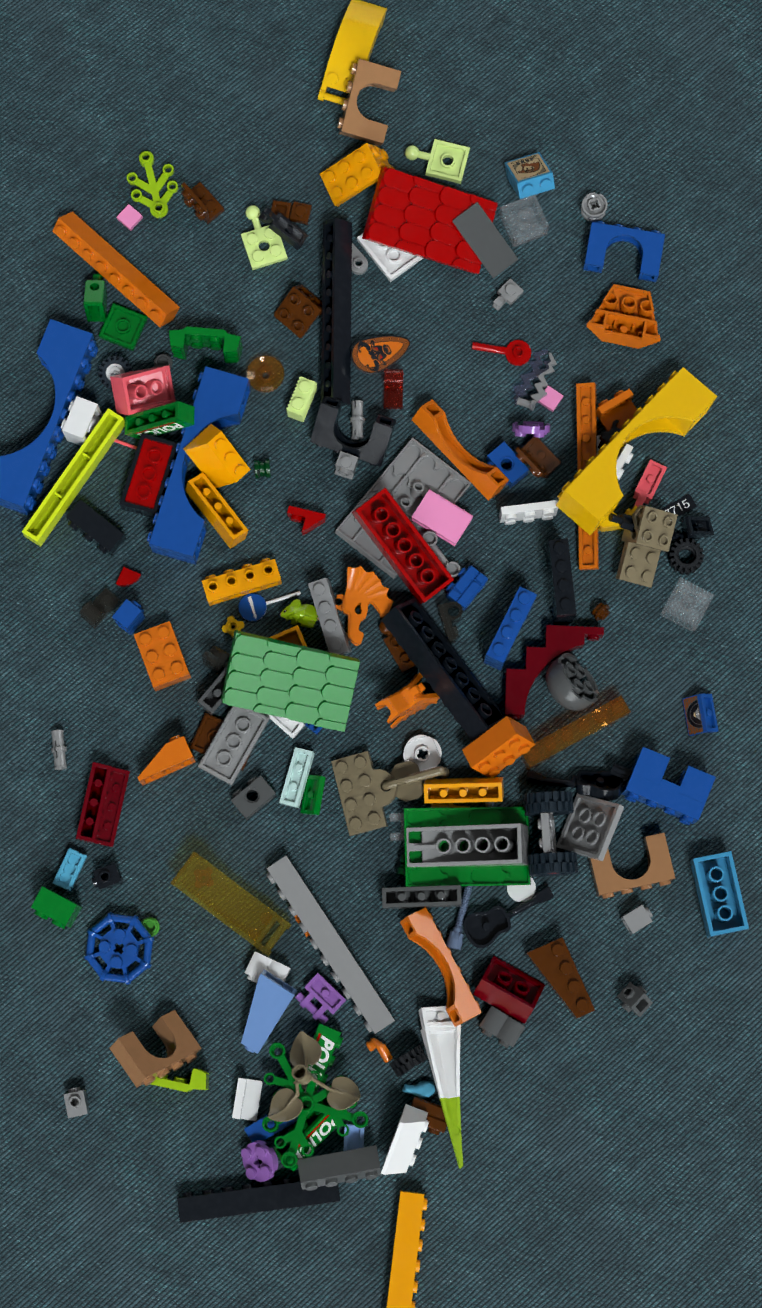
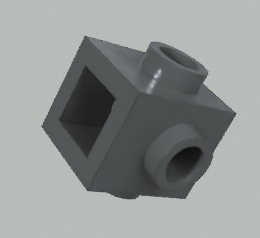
(631, 996)

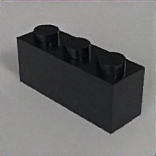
(95, 528)

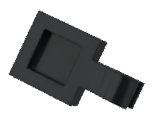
(605, 437)

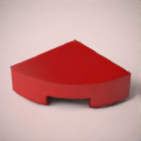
(127, 577)

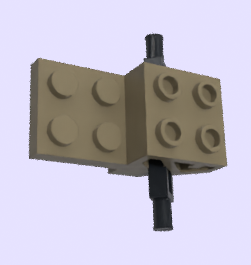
(644, 536)

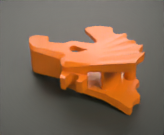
(361, 590)
(407, 701)

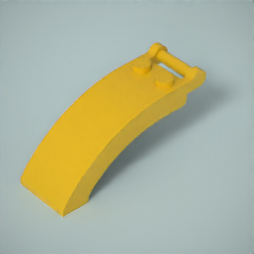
(353, 42)

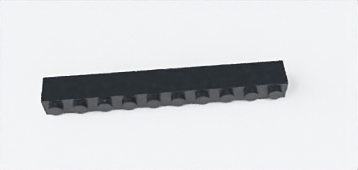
(336, 310)

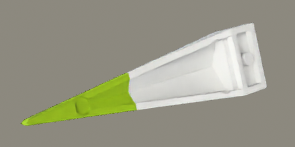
(443, 1051)

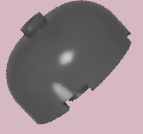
(565, 685)

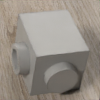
(76, 1102)

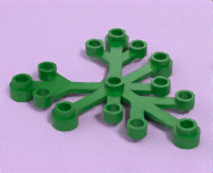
(296, 1136)

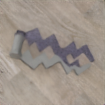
(537, 373)

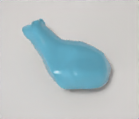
(422, 1089)

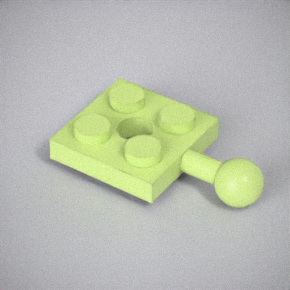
(440, 151)
(252, 240)

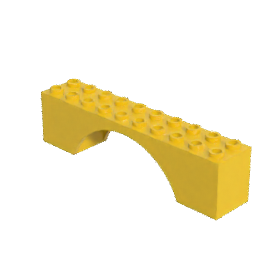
(672, 409)

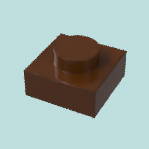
(282, 207)
(300, 213)

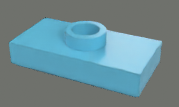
(69, 869)

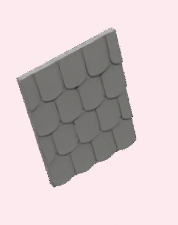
(407, 481)

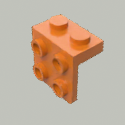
(618, 408)

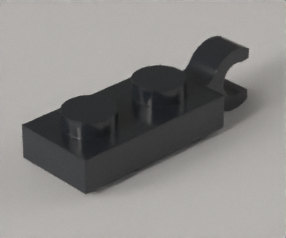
(284, 228)

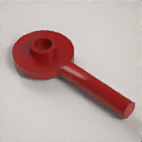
(516, 352)

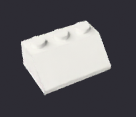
(405, 1141)

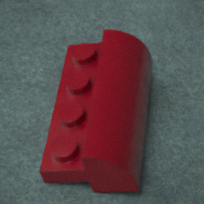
(102, 805)

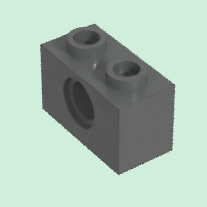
(249, 808)

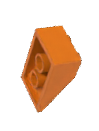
(172, 757)

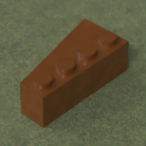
(561, 974)

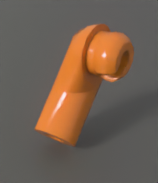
(381, 1048)

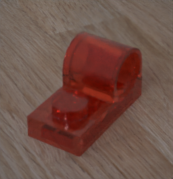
(393, 389)

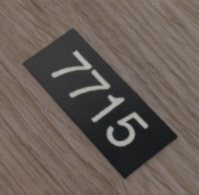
(681, 505)

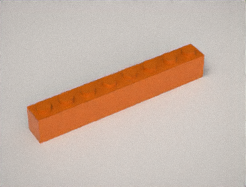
(116, 269)

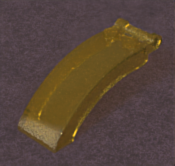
(229, 902)

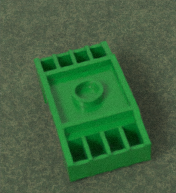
(205, 337)

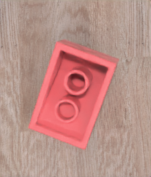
(142, 390)

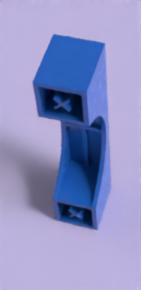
(67, 357)
(177, 526)

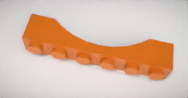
(434, 425)
(423, 931)

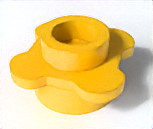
(232, 621)

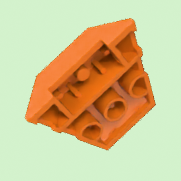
(626, 318)

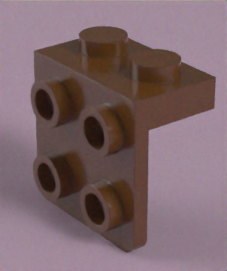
(539, 457)

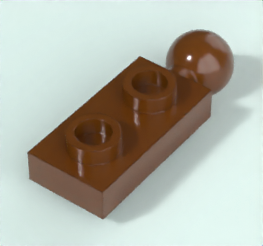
(397, 652)

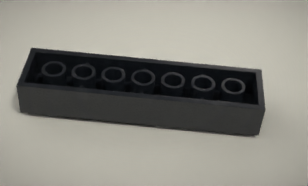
(443, 668)

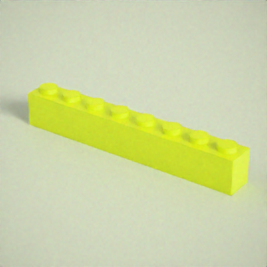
(74, 477)

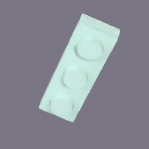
(297, 777)

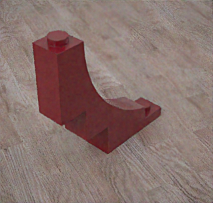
(557, 642)

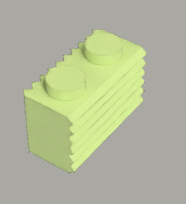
(301, 399)

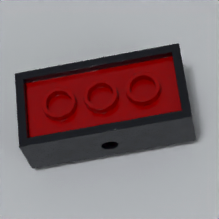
(148, 475)

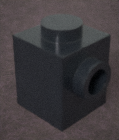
(107, 877)

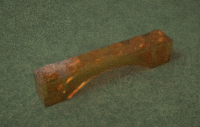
(575, 731)

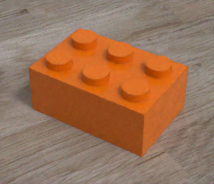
(162, 656)
(498, 747)

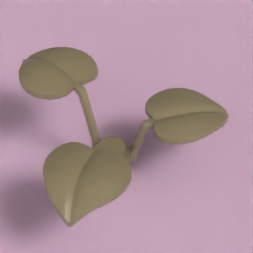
(305, 1052)

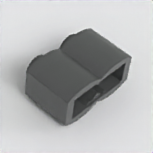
(502, 1027)

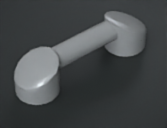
(452, 567)

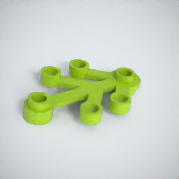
(153, 187)

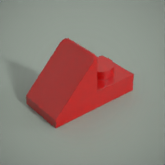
(311, 518)

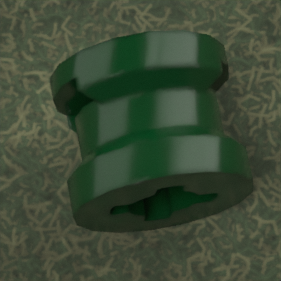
(262, 468)

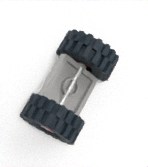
(547, 806)

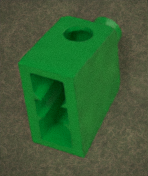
(95, 299)

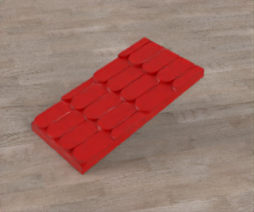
(418, 219)

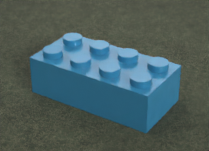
(719, 894)

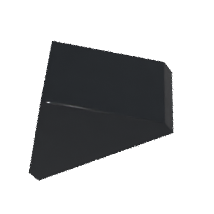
(697, 527)

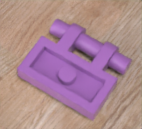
(325, 994)

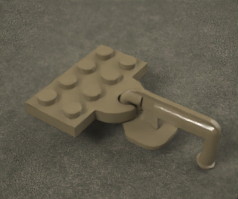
(363, 786)

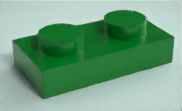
(313, 795)

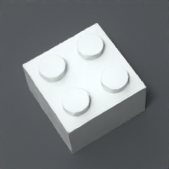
(81, 420)

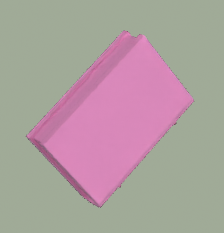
(442, 517)

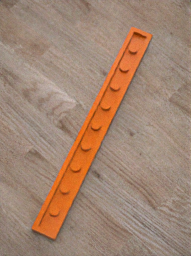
(585, 450)

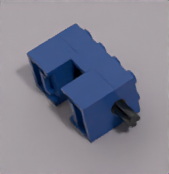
(646, 785)

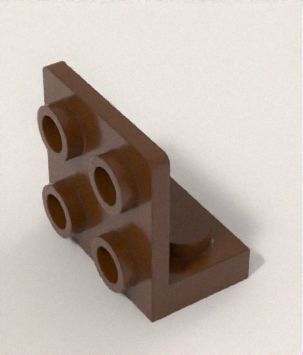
(202, 201)
(299, 310)

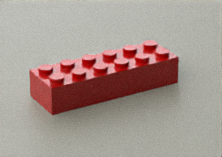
(402, 546)

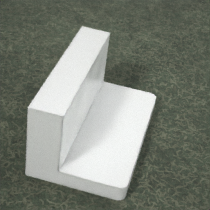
(247, 1099)

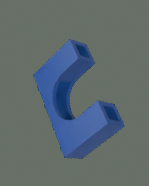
(647, 242)
(509, 628)

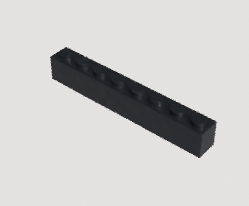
(251, 1199)

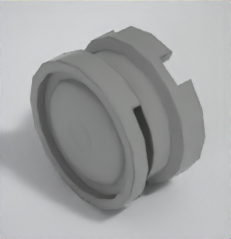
(593, 207)

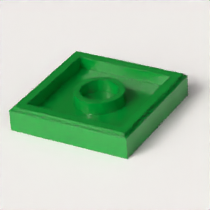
(123, 327)

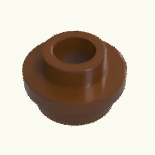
(601, 611)

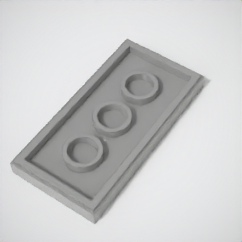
(233, 743)

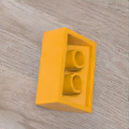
(216, 457)

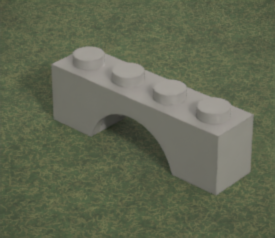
(328, 616)

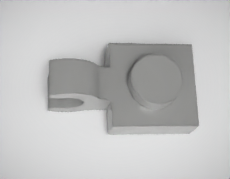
(507, 293)

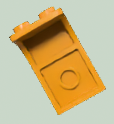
(354, 173)

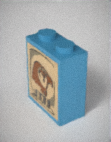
(529, 175)

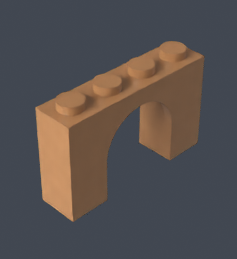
(353, 123)
(658, 870)
(143, 1066)

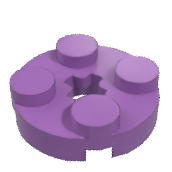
(531, 427)
(255, 1170)

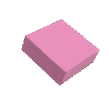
(129, 217)
(552, 399)

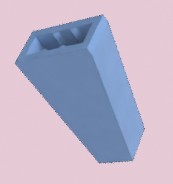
(267, 1007)

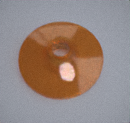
(264, 365)

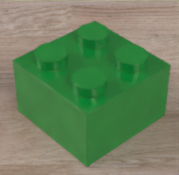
(56, 907)

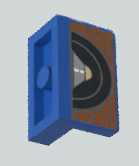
(700, 714)

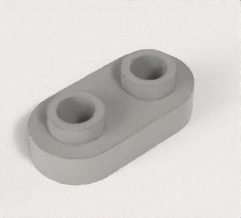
(357, 256)

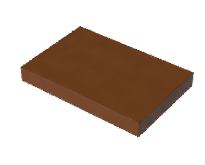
(206, 734)

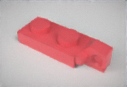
(649, 483)

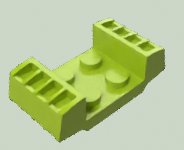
(199, 1081)

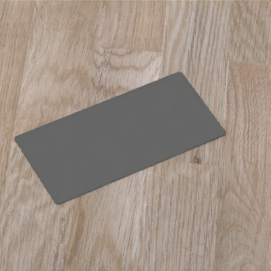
(485, 240)

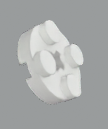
(427, 744)

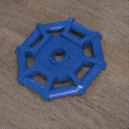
(108, 945)

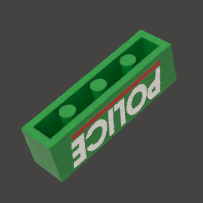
(160, 420)
(328, 1040)
(316, 1129)

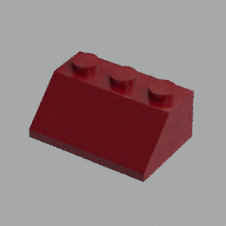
(509, 989)

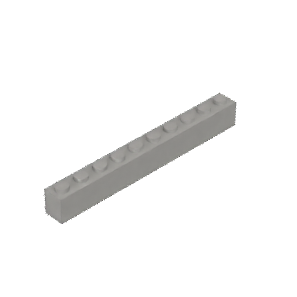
(330, 944)

